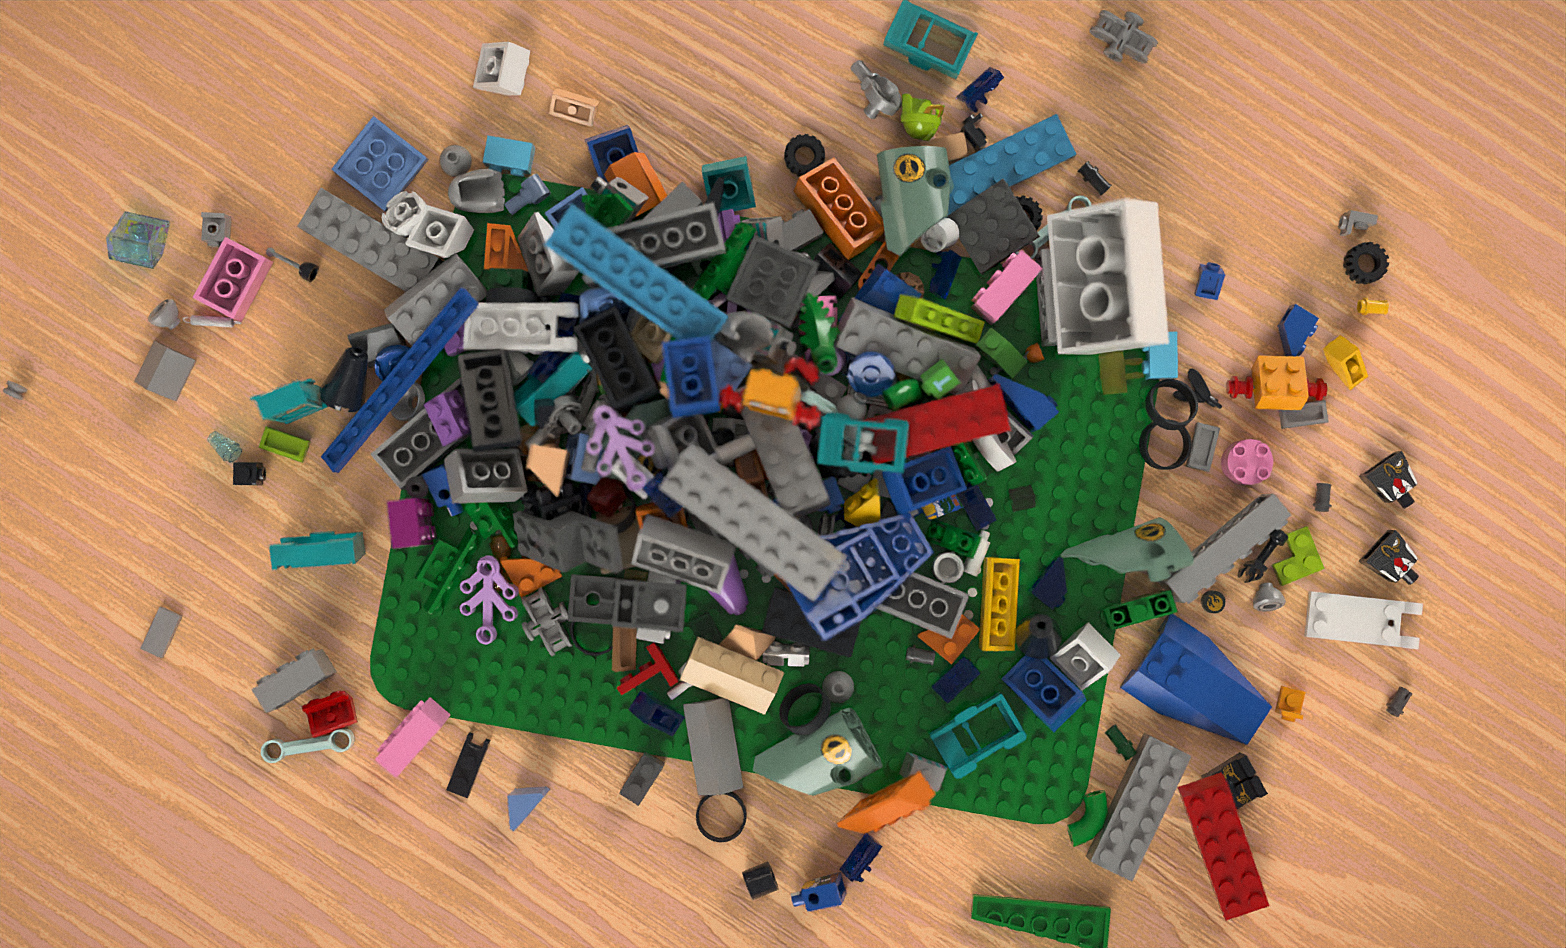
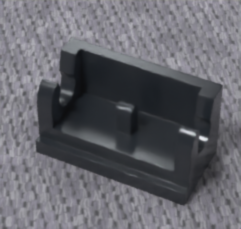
(844, 271)

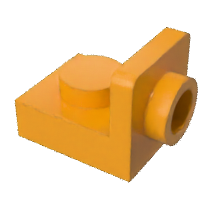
(1290, 703)

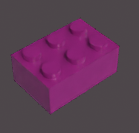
(411, 522)

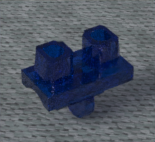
(547, 364)
(663, 500)

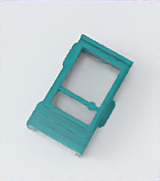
(902, 28)
(557, 385)
(277, 402)
(832, 442)
(317, 550)
(953, 752)

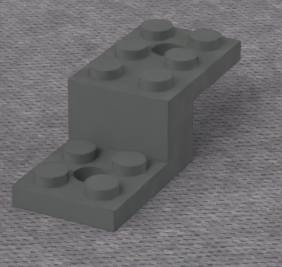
(568, 541)
(627, 602)

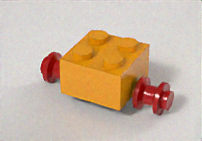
(1278, 384)
(772, 397)

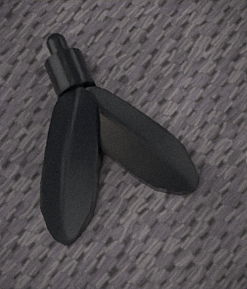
(1201, 390)

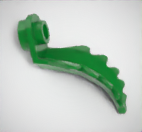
(819, 334)

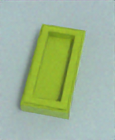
(284, 444)

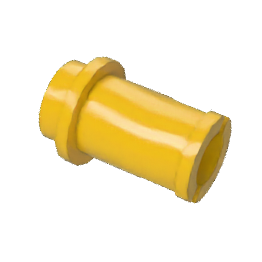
(1372, 306)

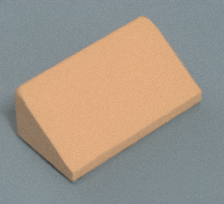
(573, 107)
(954, 144)

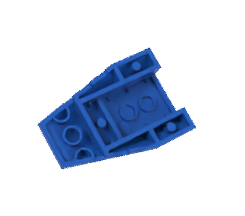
(874, 566)
(1196, 684)

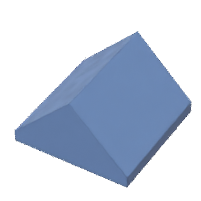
(522, 802)

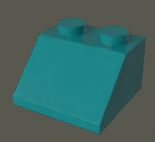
(738, 187)

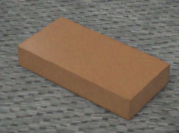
(624, 649)

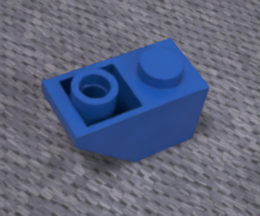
(1295, 328)

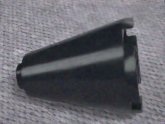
(347, 381)
(1038, 636)

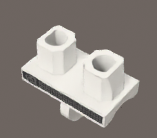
(849, 440)

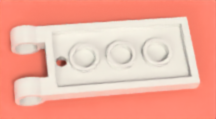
(518, 327)
(1359, 619)

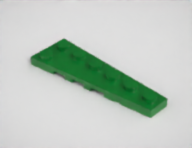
(1061, 921)

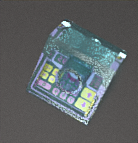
(137, 240)

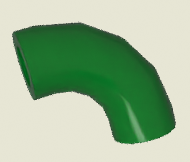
(904, 393)
(1092, 820)

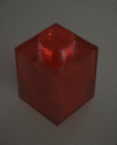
(606, 496)

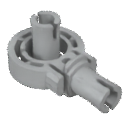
(879, 91)
(560, 421)

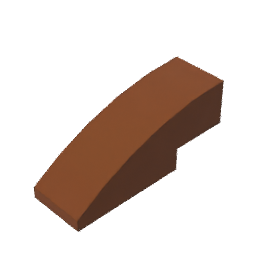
(749, 470)

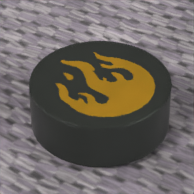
(1213, 601)

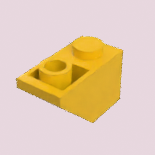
(863, 505)

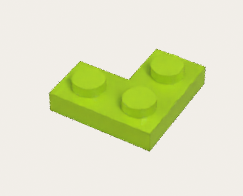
(1304, 558)

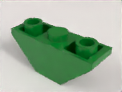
(953, 538)
(1141, 609)

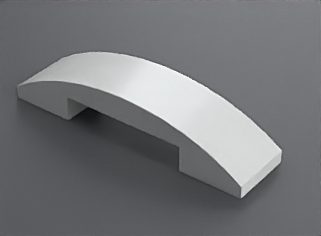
(994, 452)

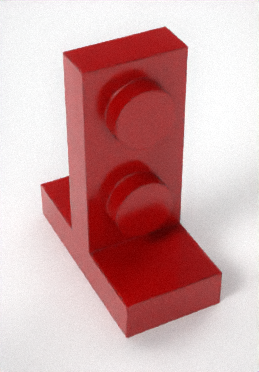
(648, 670)

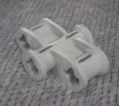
(1117, 32)
(543, 613)

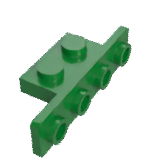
(725, 266)
(966, 456)
(492, 517)
(441, 567)

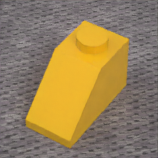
(1346, 361)

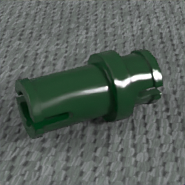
(1123, 745)

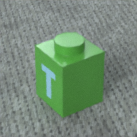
(939, 379)

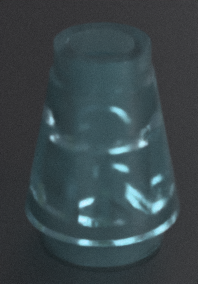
(225, 447)

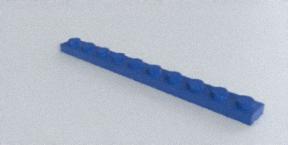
(399, 380)

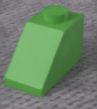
(1001, 353)

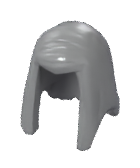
(478, 191)
(745, 334)

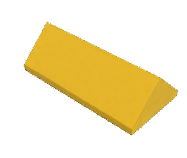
(999, 604)

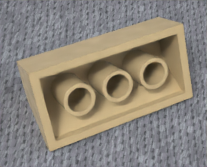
(731, 675)

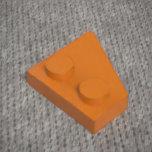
(502, 249)
(529, 574)
(947, 647)

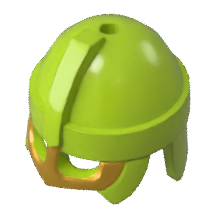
(918, 117)

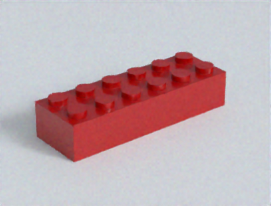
(943, 423)
(1223, 846)

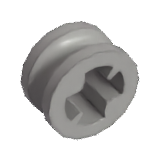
(14, 390)

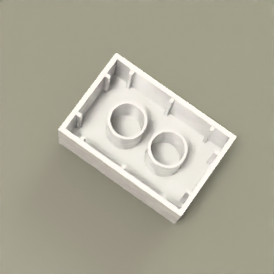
(1108, 277)

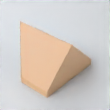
(549, 465)
(747, 641)

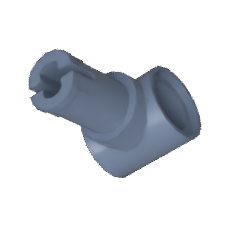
(532, 191)

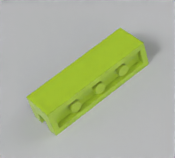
(939, 318)

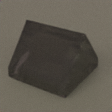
(1022, 498)

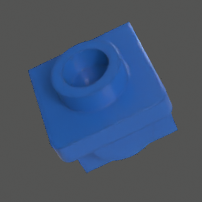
(1209, 281)

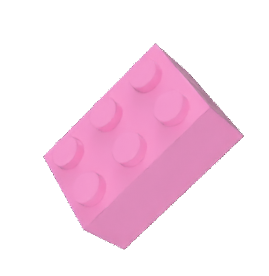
(233, 279)
(1005, 286)
(411, 736)

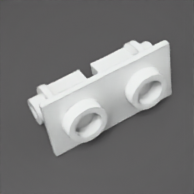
(796, 653)

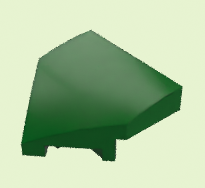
(607, 209)

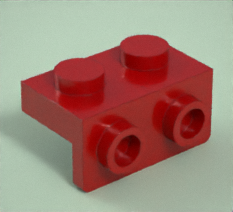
(808, 371)
(330, 713)

